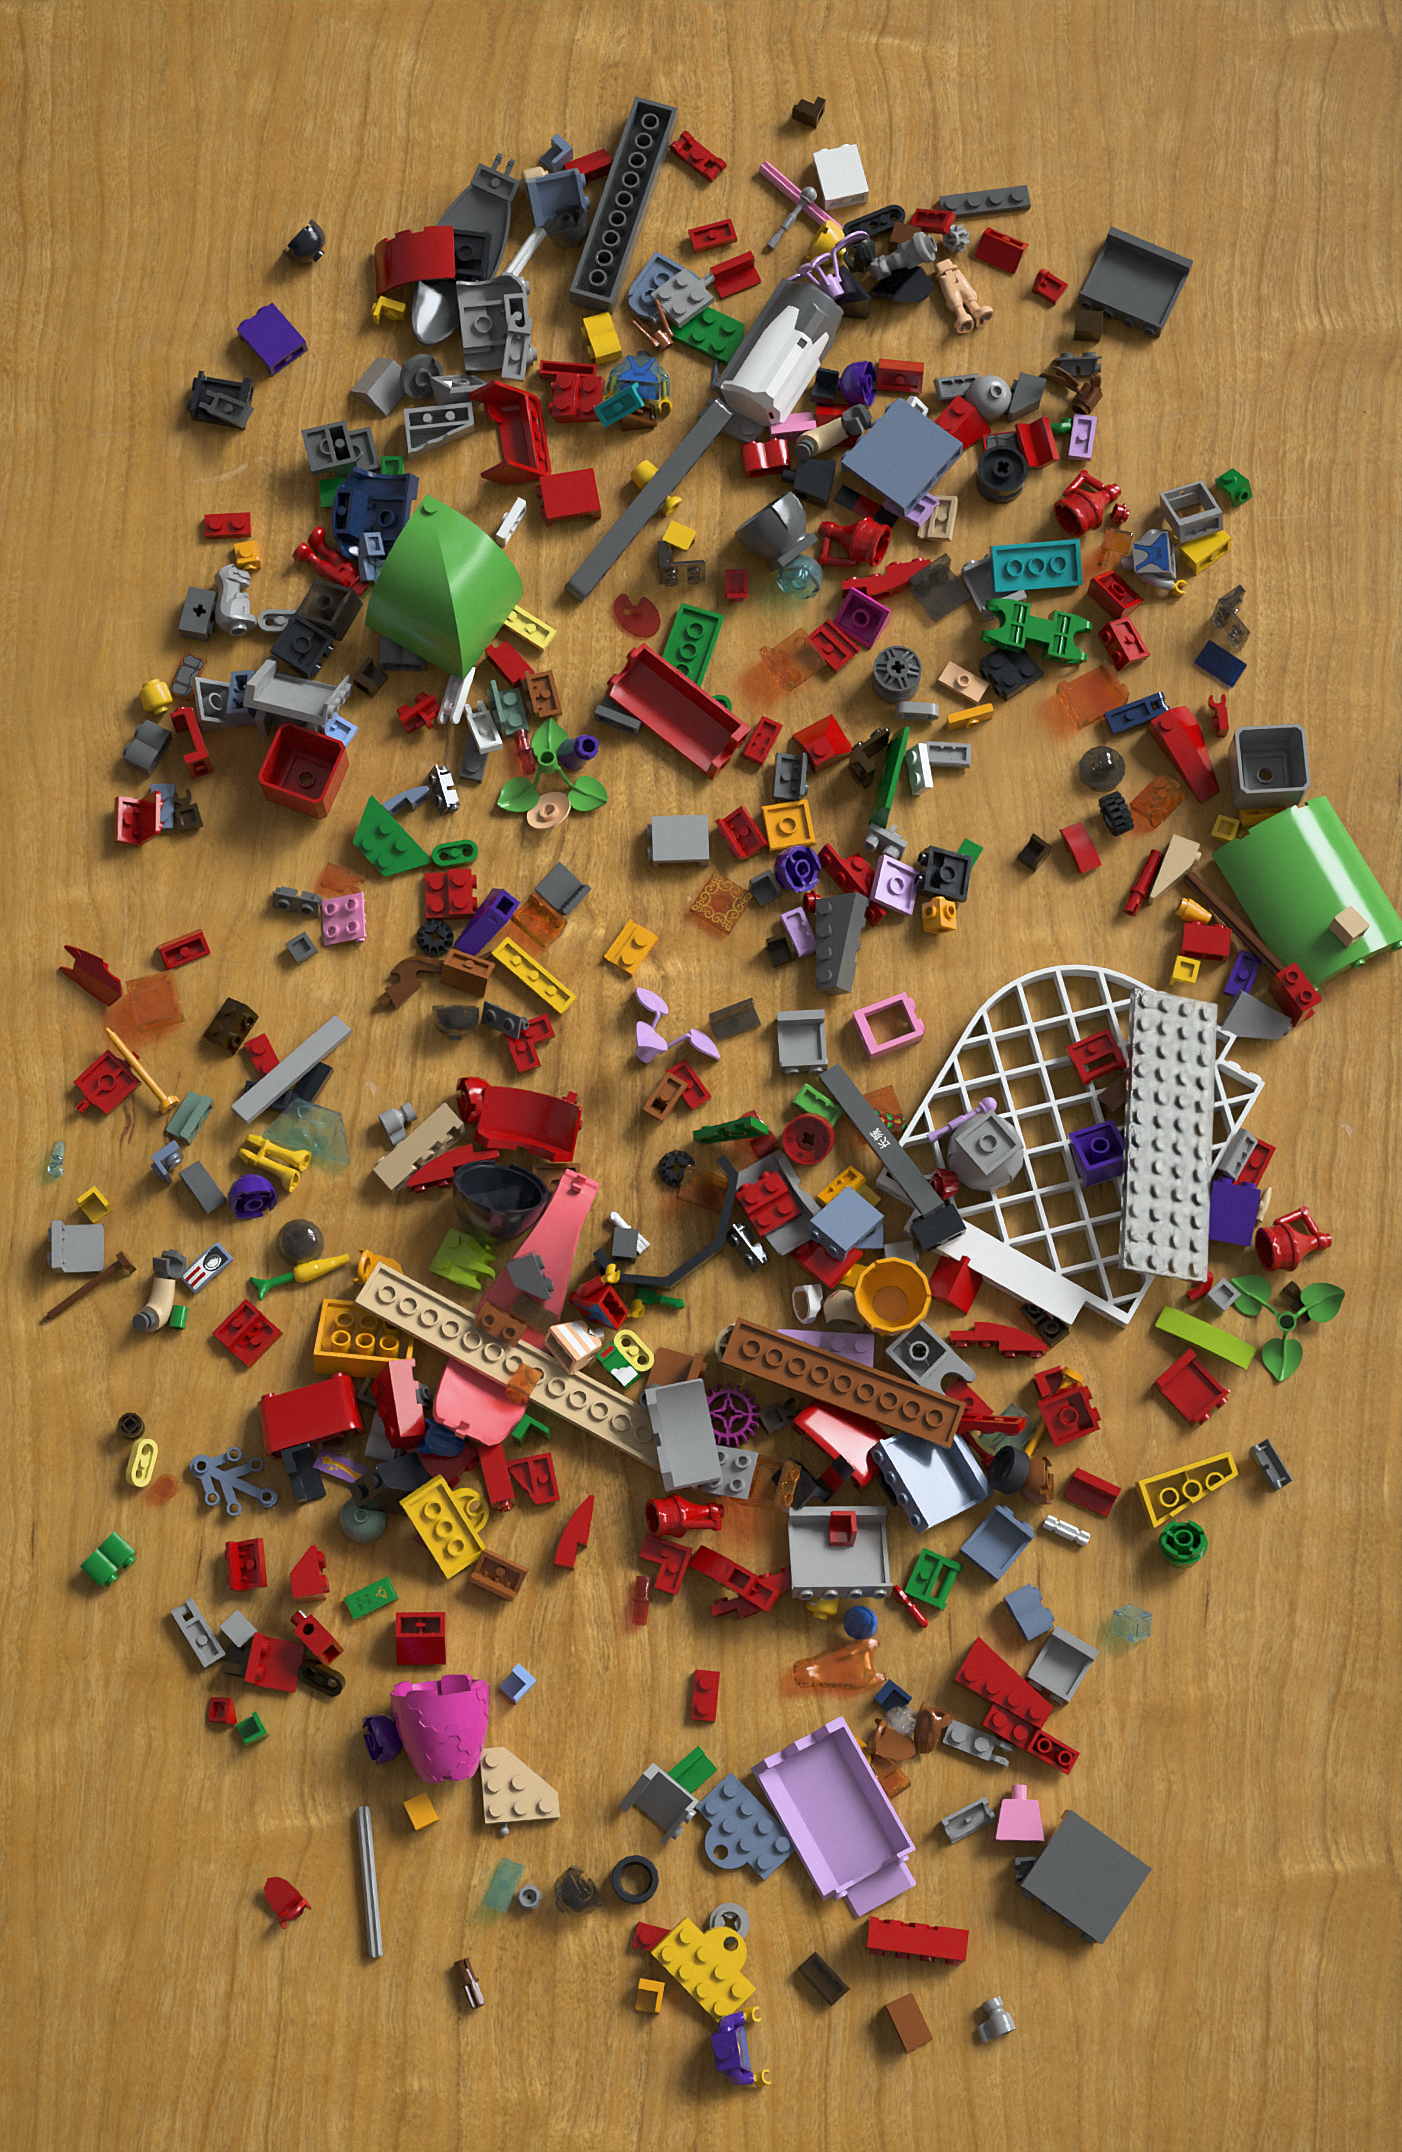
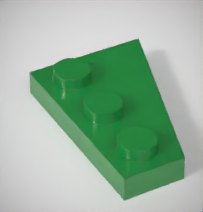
(730, 1131)

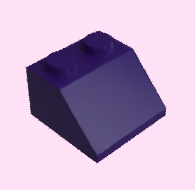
(1098, 1152)

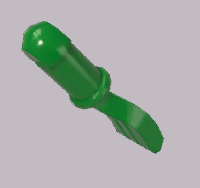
(650, 1297)

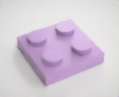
(894, 885)

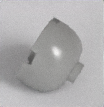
(989, 396)

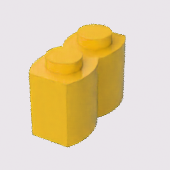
(601, 338)

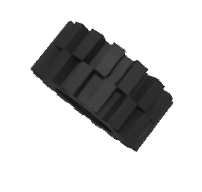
(1116, 813)

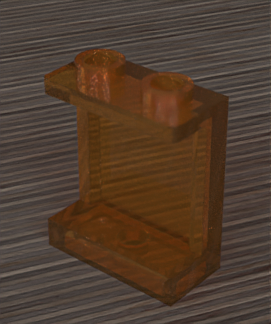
(1092, 694)

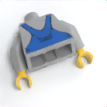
(1155, 560)

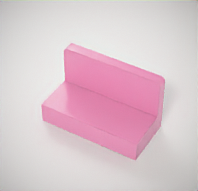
(793, 426)

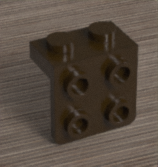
(859, 761)

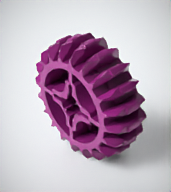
(738, 1416)

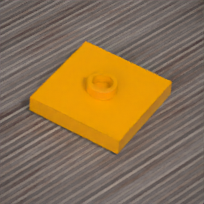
(788, 825)

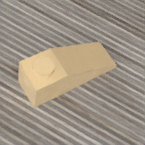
(1176, 864)

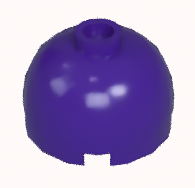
(857, 383)
(797, 869)
(251, 1196)
(382, 1738)

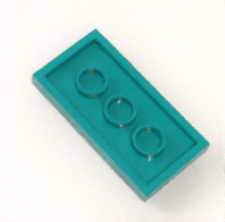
(1036, 565)

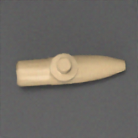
(1263, 1205)

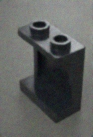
(237, 390)

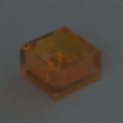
(155, 1001)

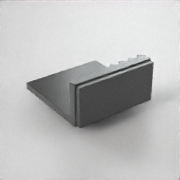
(562, 889)

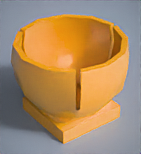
(892, 1296)

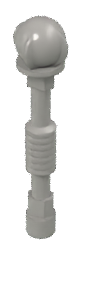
(807, 195)

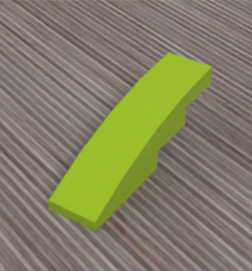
(1206, 1337)

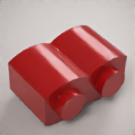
(765, 458)

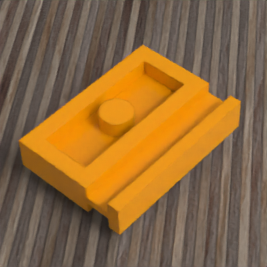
(631, 948)

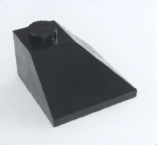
(903, 286)
(855, 299)

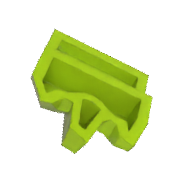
(463, 1261)

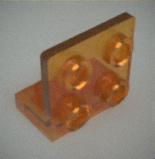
(793, 660)

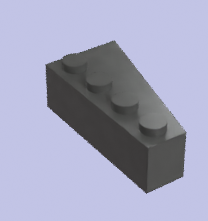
(837, 941)

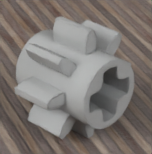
(956, 238)

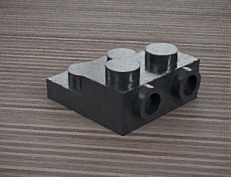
(471, 255)
(303, 646)
(1009, 671)
(943, 874)

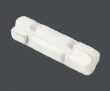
(1066, 1530)

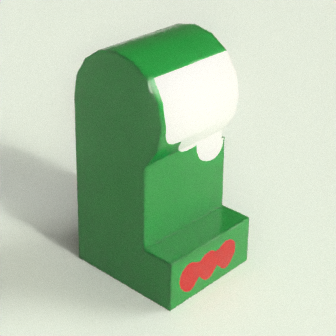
(617, 1366)

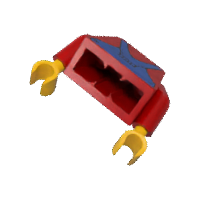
(601, 1303)

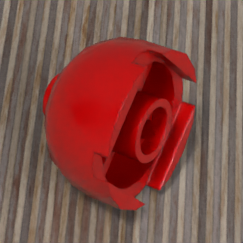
(471, 1098)

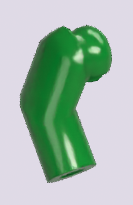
(1063, 427)

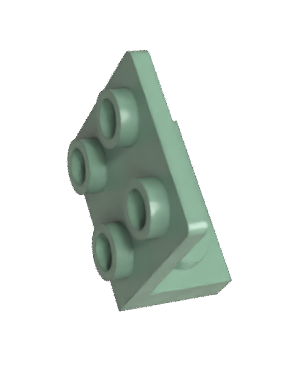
(507, 710)

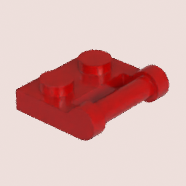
(1093, 1049)

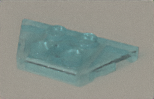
(313, 1130)

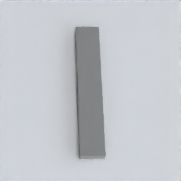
(291, 1069)

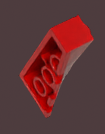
(963, 422)

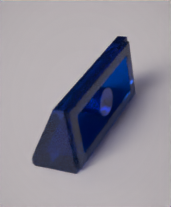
(1221, 663)

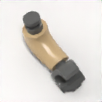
(822, 438)
(161, 1299)

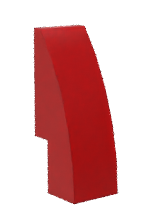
(575, 1535)

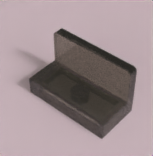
(734, 1020)

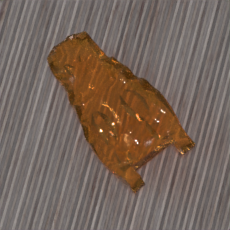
(843, 1667)

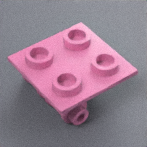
(344, 919)

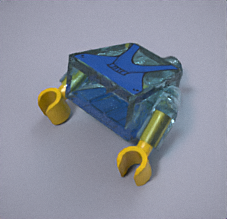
(643, 369)

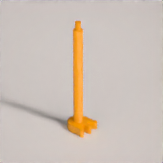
(166, 1103)
(1070, 1375)

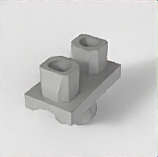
(886, 840)

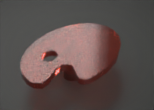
(643, 619)

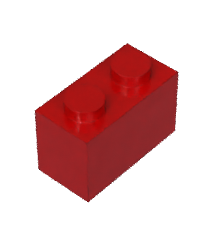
(1205, 941)

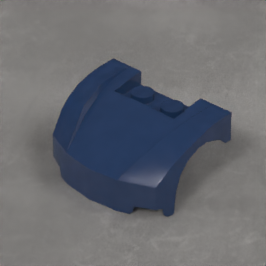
(369, 505)

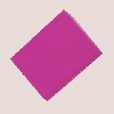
(862, 618)

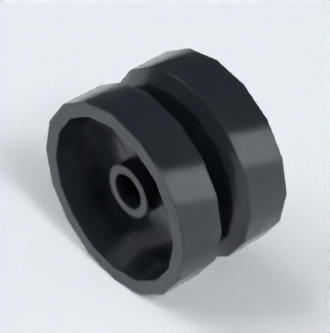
(1001, 474)

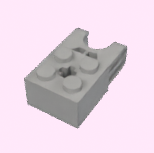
(937, 1361)

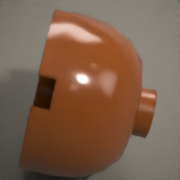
(1039, 1482)

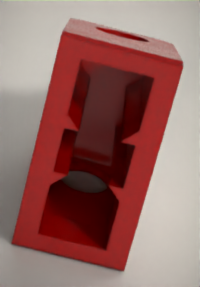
(316, 1637)

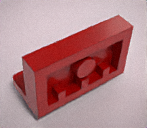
(1123, 643)

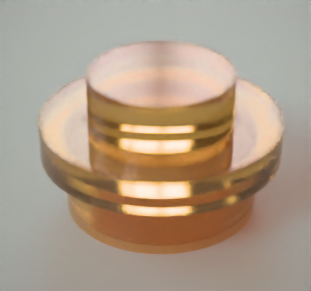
(167, 1486)

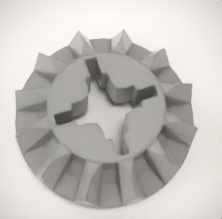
(731, 1910)

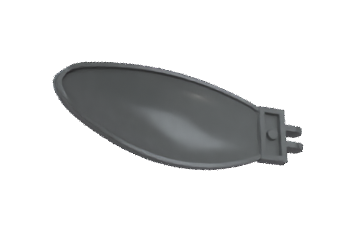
(479, 207)

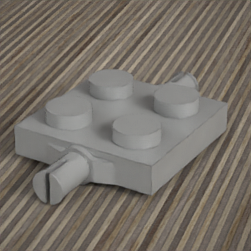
(682, 297)

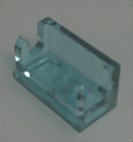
(504, 1885)

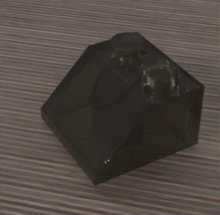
(330, 607)

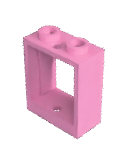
(866, 1036)

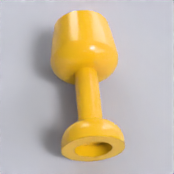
(643, 474)

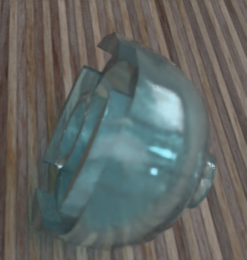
(801, 576)

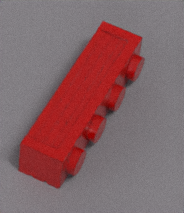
(549, 369)

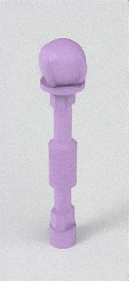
(984, 1107)

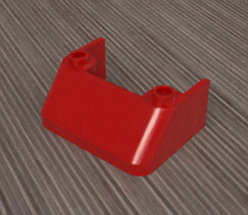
(520, 433)

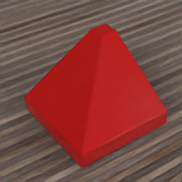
(222, 1711)

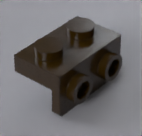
(231, 1025)

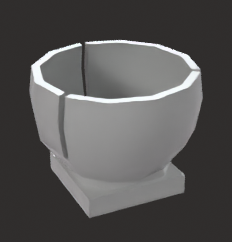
(985, 1152)

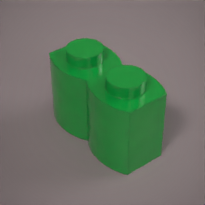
(109, 1560)

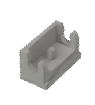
(967, 1820)

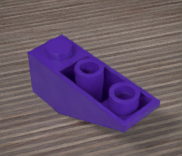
(487, 921)

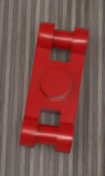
(697, 157)

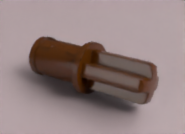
(469, 1983)

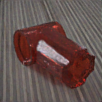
(762, 1145)

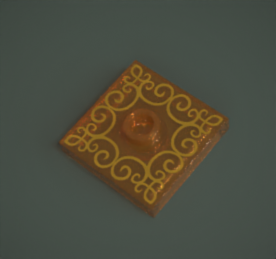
(721, 903)

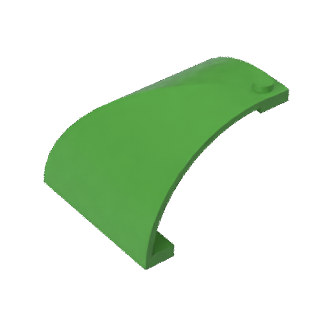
(444, 589)

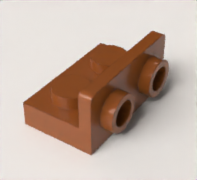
(500, 1323)

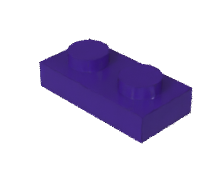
(1242, 974)

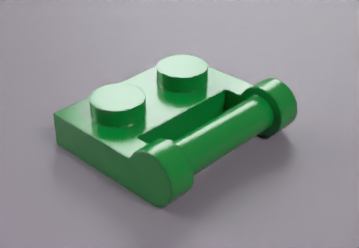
(925, 1576)

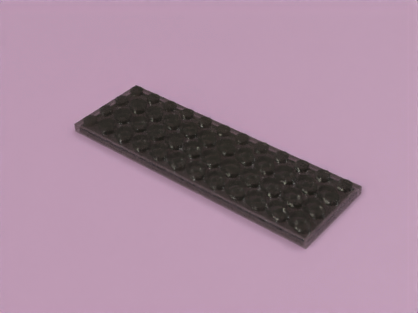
(1168, 1136)

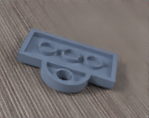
(744, 1829)

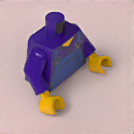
(732, 2049)

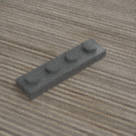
(986, 202)

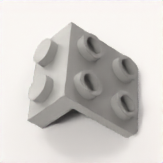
(76, 1248)

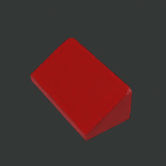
(184, 949)

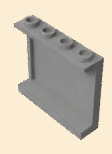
(294, 695)
(838, 1570)

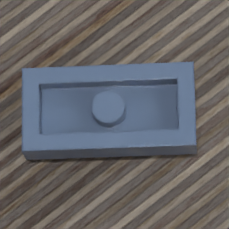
(167, 813)

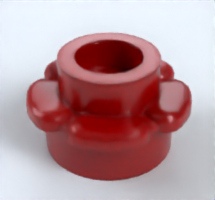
(1119, 513)
(809, 901)

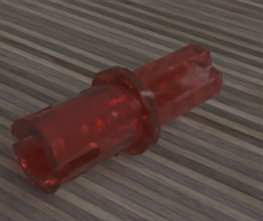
(524, 751)
(641, 1600)

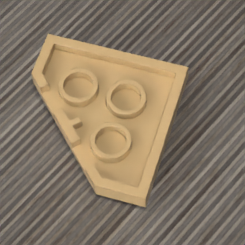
(514, 1790)

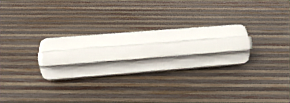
(526, 251)

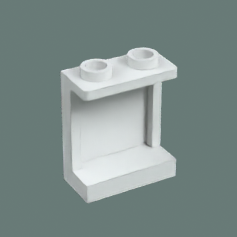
(841, 176)

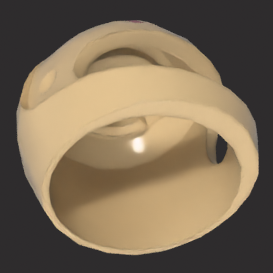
(841, 1307)

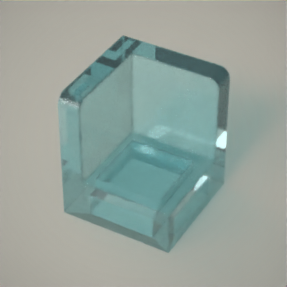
(1131, 1623)

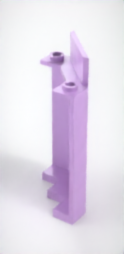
(838, 1818)

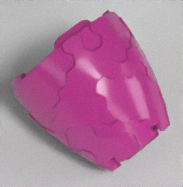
(442, 1725)

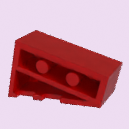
(398, 1404)

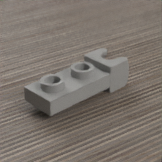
(516, 350)

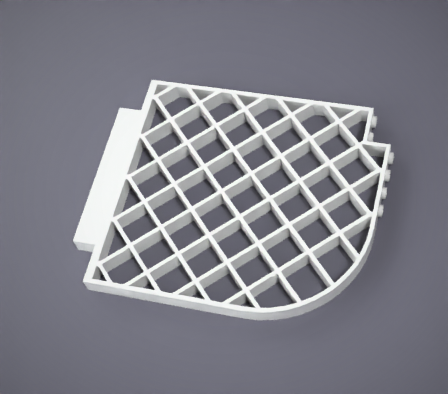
(997, 1259)

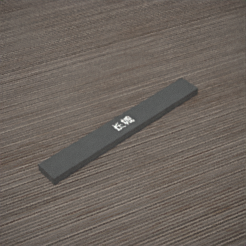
(881, 1141)

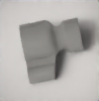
(394, 1120)
(999, 2021)

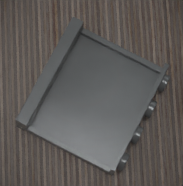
(1135, 282)
(1084, 1878)

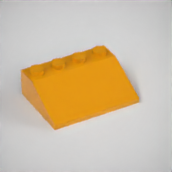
(357, 1341)

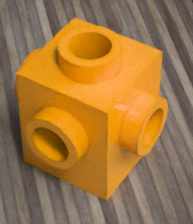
(939, 916)

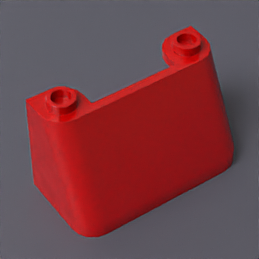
(310, 1415)
(842, 1433)

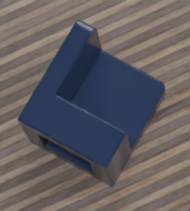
(891, 1696)

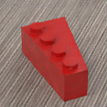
(996, 1682)
(916, 1940)

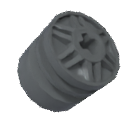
(893, 686)

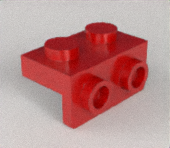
(741, 834)
(246, 1565)

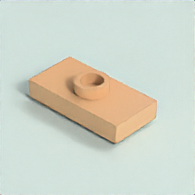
(963, 682)

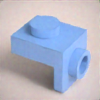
(340, 729)

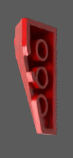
(1184, 746)

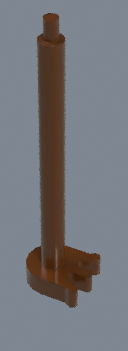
(123, 1261)

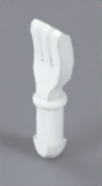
(620, 1223)

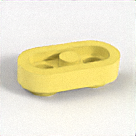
(634, 1351)
(141, 1463)

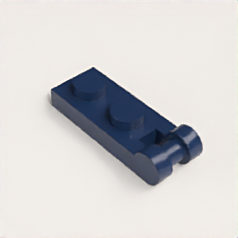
(1135, 713)

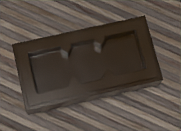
(823, 1978)

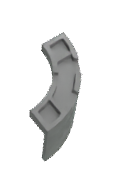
(795, 1232)
(683, 1434)

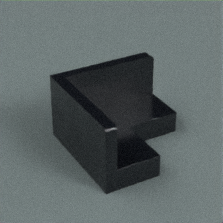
(304, 1477)

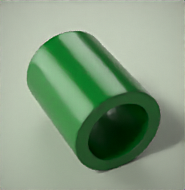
(178, 1317)

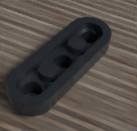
(879, 218)

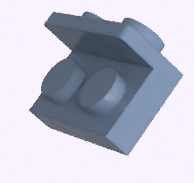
(165, 1158)

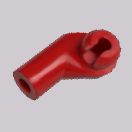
(1201, 1289)

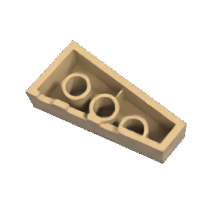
(424, 1144)

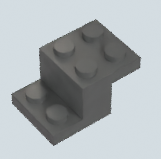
(340, 450)

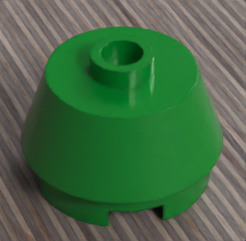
(1183, 1544)

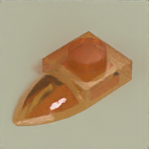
(889, 1775)

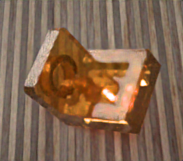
(522, 1384)

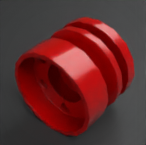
(806, 1152)

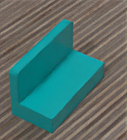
(619, 405)

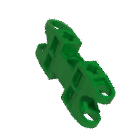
(1052, 634)

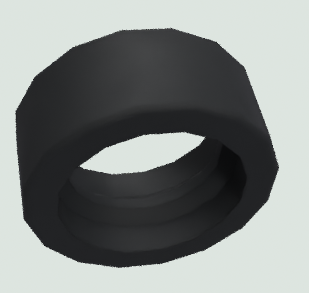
(1008, 1470)
(616, 1882)

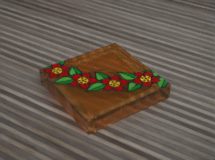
(887, 1108)

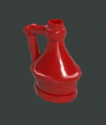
(1084, 510)
(863, 542)
(1284, 1246)
(677, 1515)

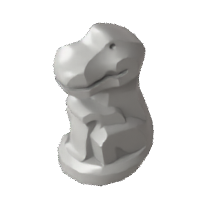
(909, 254)
(232, 606)

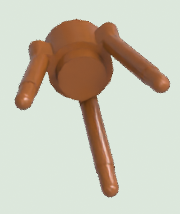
(659, 339)

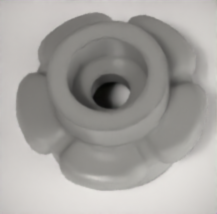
(529, 1890)

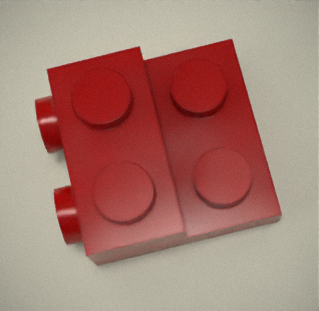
(576, 398)
(450, 895)
(767, 1203)
(1069, 1414)

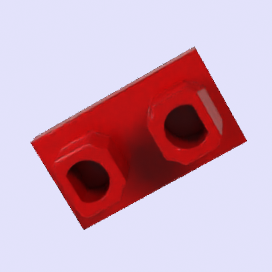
(420, 714)

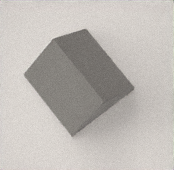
(380, 386)
(455, 388)
(211, 704)

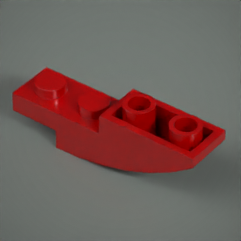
(884, 586)
(441, 1169)
(1009, 1340)
(734, 1578)
(743, 1607)
(1029, 1739)

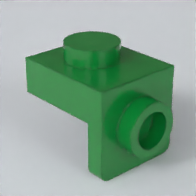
(1235, 486)

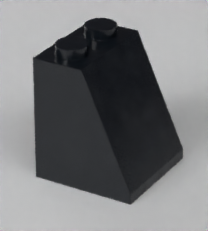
(389, 1483)

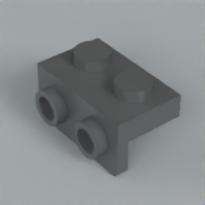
(790, 777)

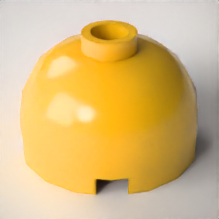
(825, 240)

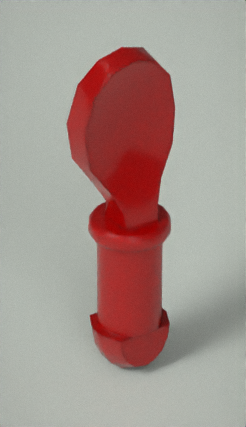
(901, 1598)

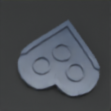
(654, 274)

